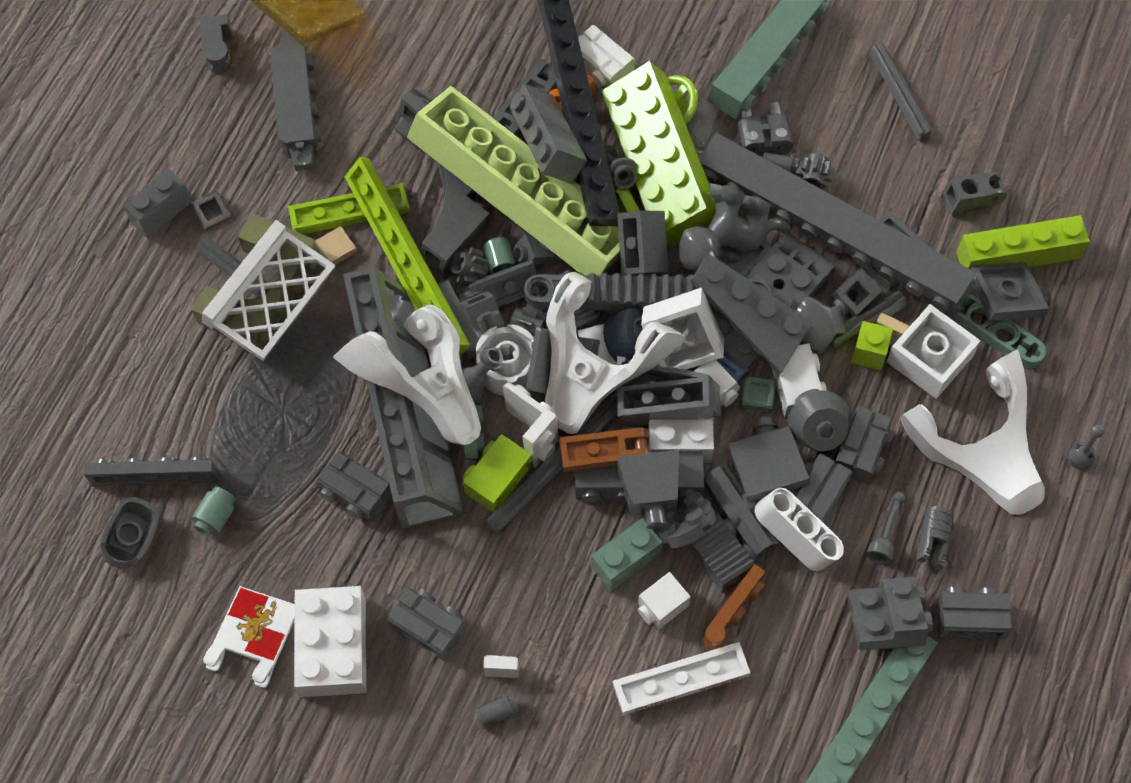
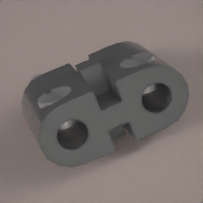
(766, 134)

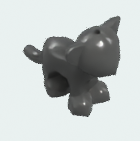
(729, 228)

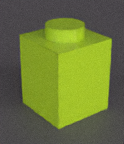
(872, 345)

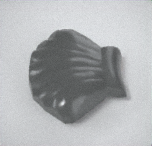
(825, 325)

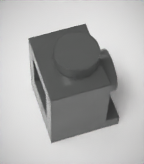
(864, 289)

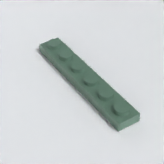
(871, 714)

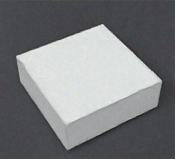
(501, 666)

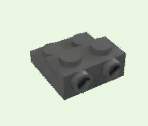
(890, 615)

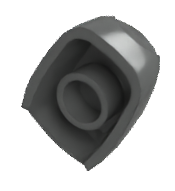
(129, 532)

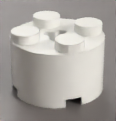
(516, 350)

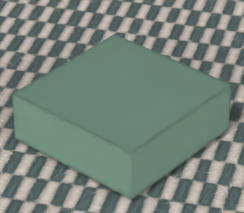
(758, 394)

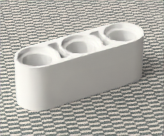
(799, 529)

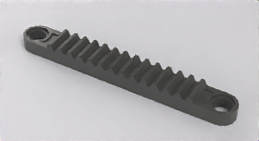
(620, 291)

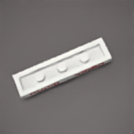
(681, 678)

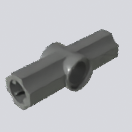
(740, 512)

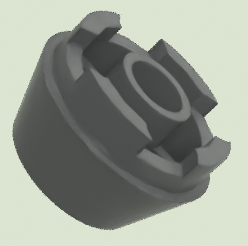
(819, 420)

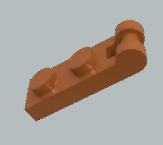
(601, 448)
(734, 609)

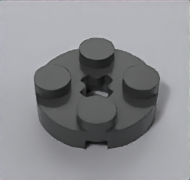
(687, 521)

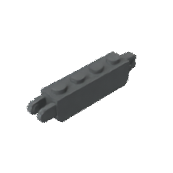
(294, 101)

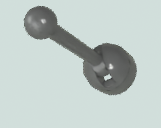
(1082, 453)
(882, 549)

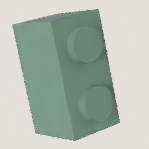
(626, 554)

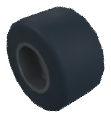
(622, 332)

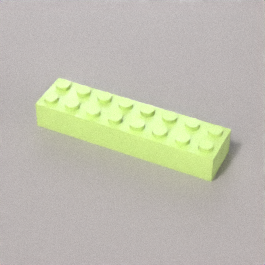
(509, 178)

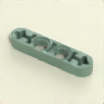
(988, 331)

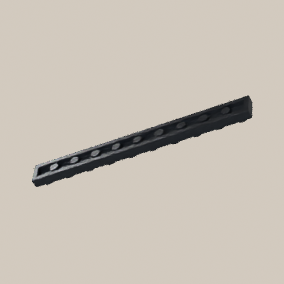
(579, 111)

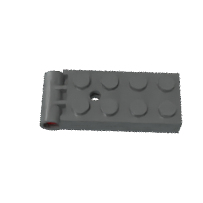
(786, 265)

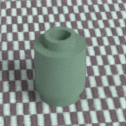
(213, 511)

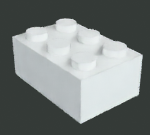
(330, 641)

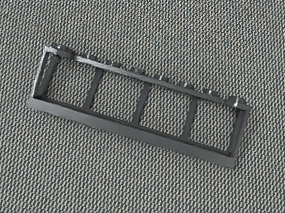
(410, 441)

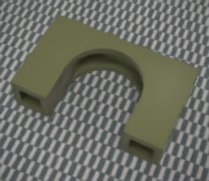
(248, 238)

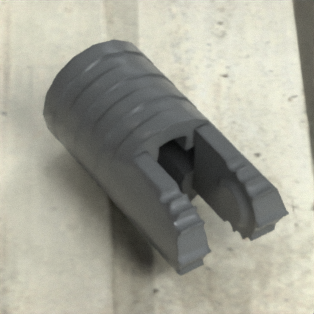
(936, 533)

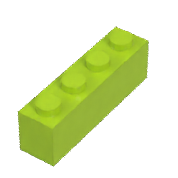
(1028, 243)

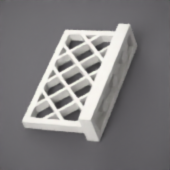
(248, 272)

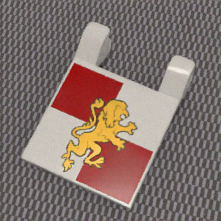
(255, 629)

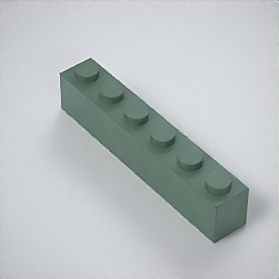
(765, 54)

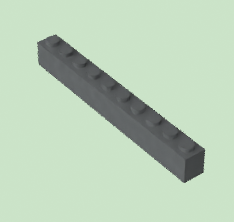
(840, 225)

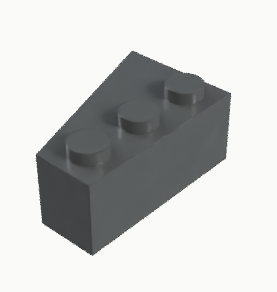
(667, 395)

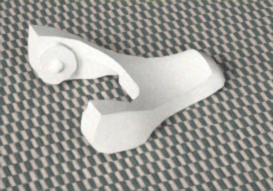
(580, 377)
(436, 390)
(998, 461)

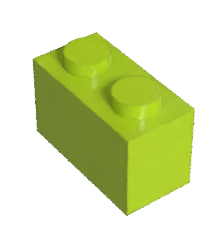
(497, 473)

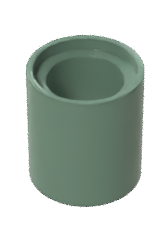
(498, 254)

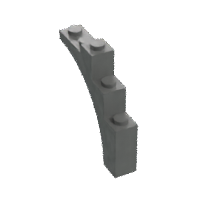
(460, 217)

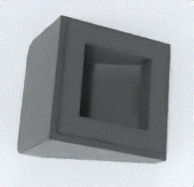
(210, 209)

